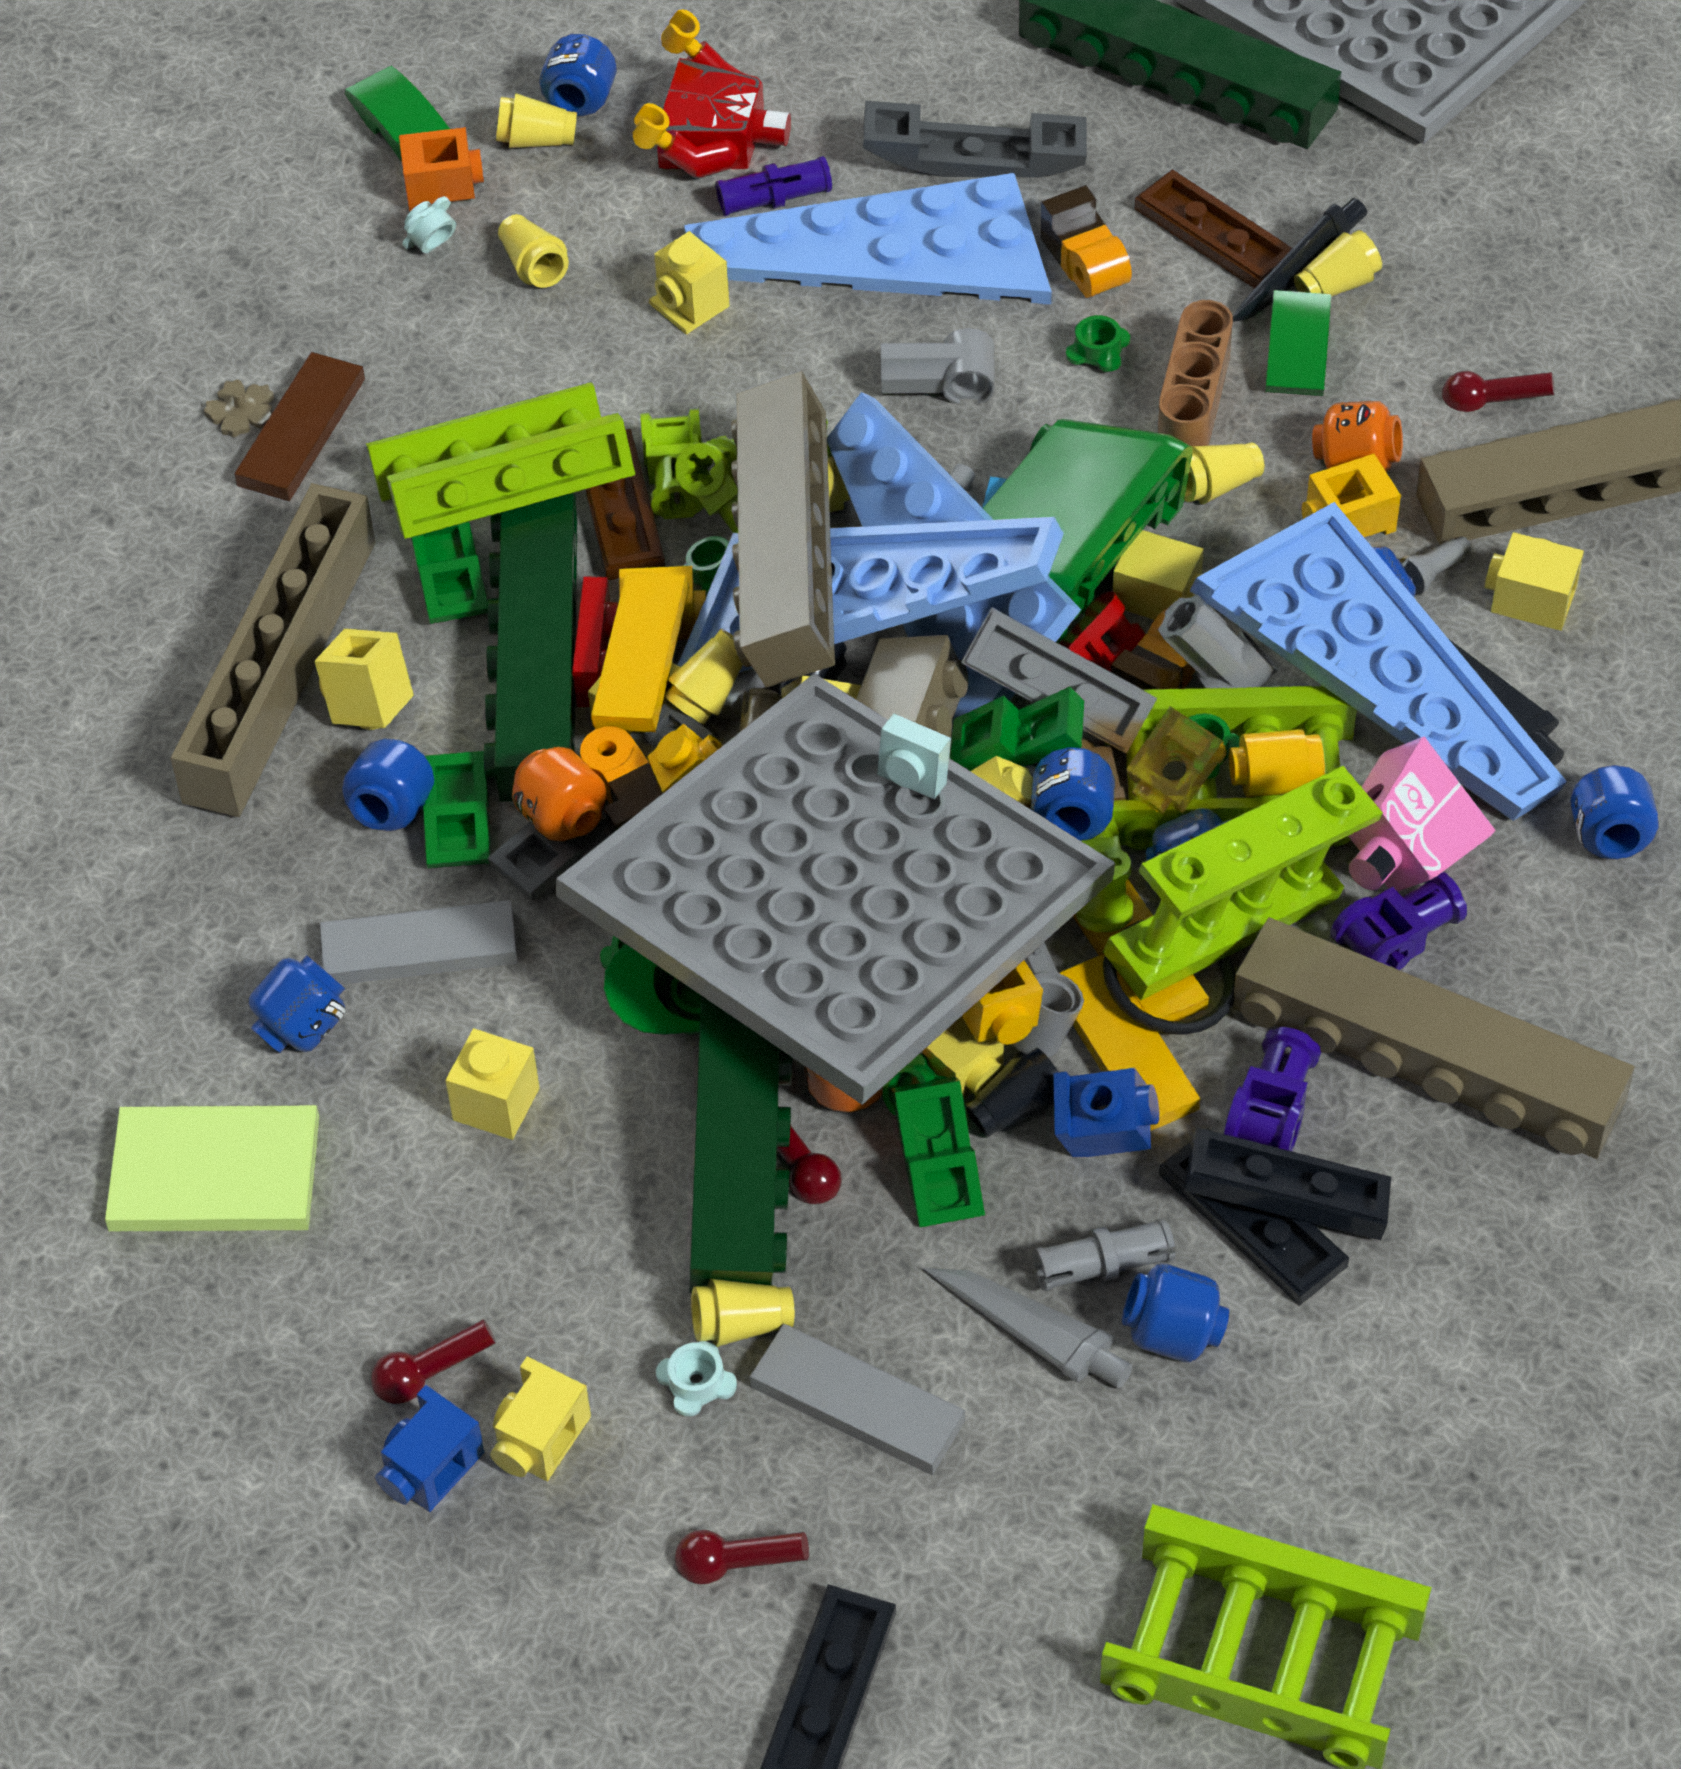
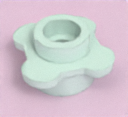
(429, 225)
(694, 1359)

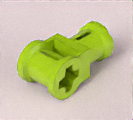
(662, 443)
(715, 490)
(1111, 907)

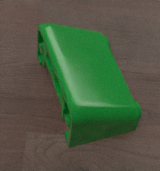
(1101, 491)

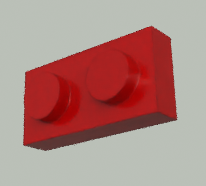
(593, 634)

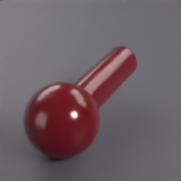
(1469, 391)
(812, 1176)
(401, 1375)
(706, 1556)

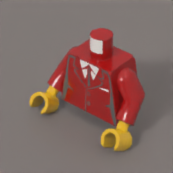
(709, 112)

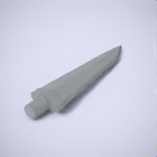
(1053, 1335)

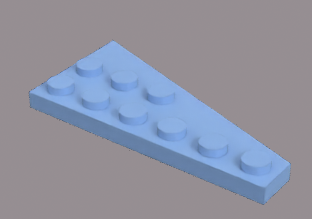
(906, 241)
(902, 484)
(904, 573)
(1357, 630)

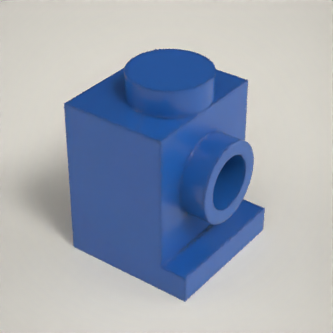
(1114, 1130)
(429, 1452)

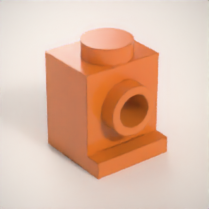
(439, 166)

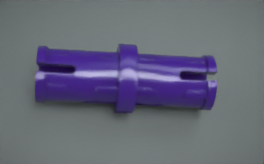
(773, 185)

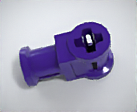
(1397, 926)
(1273, 1097)

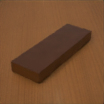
(1212, 227)
(299, 426)
(625, 522)

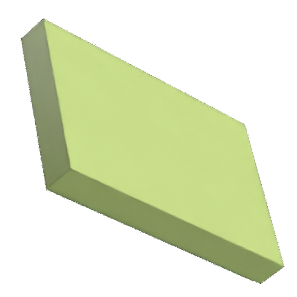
(213, 1168)

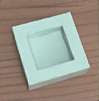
(914, 756)

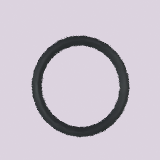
(1172, 1027)

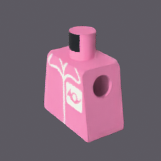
(1423, 824)

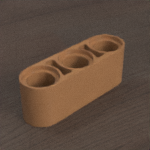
(1196, 373)

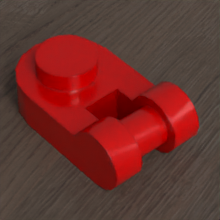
(1103, 616)

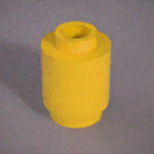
(1275, 761)

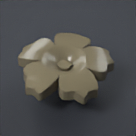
(239, 408)

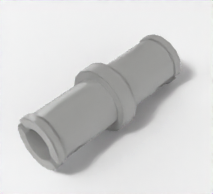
(1103, 1254)

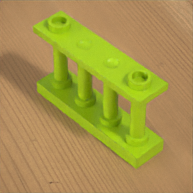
(500, 460)
(1245, 712)
(1235, 877)
(1317, 1592)

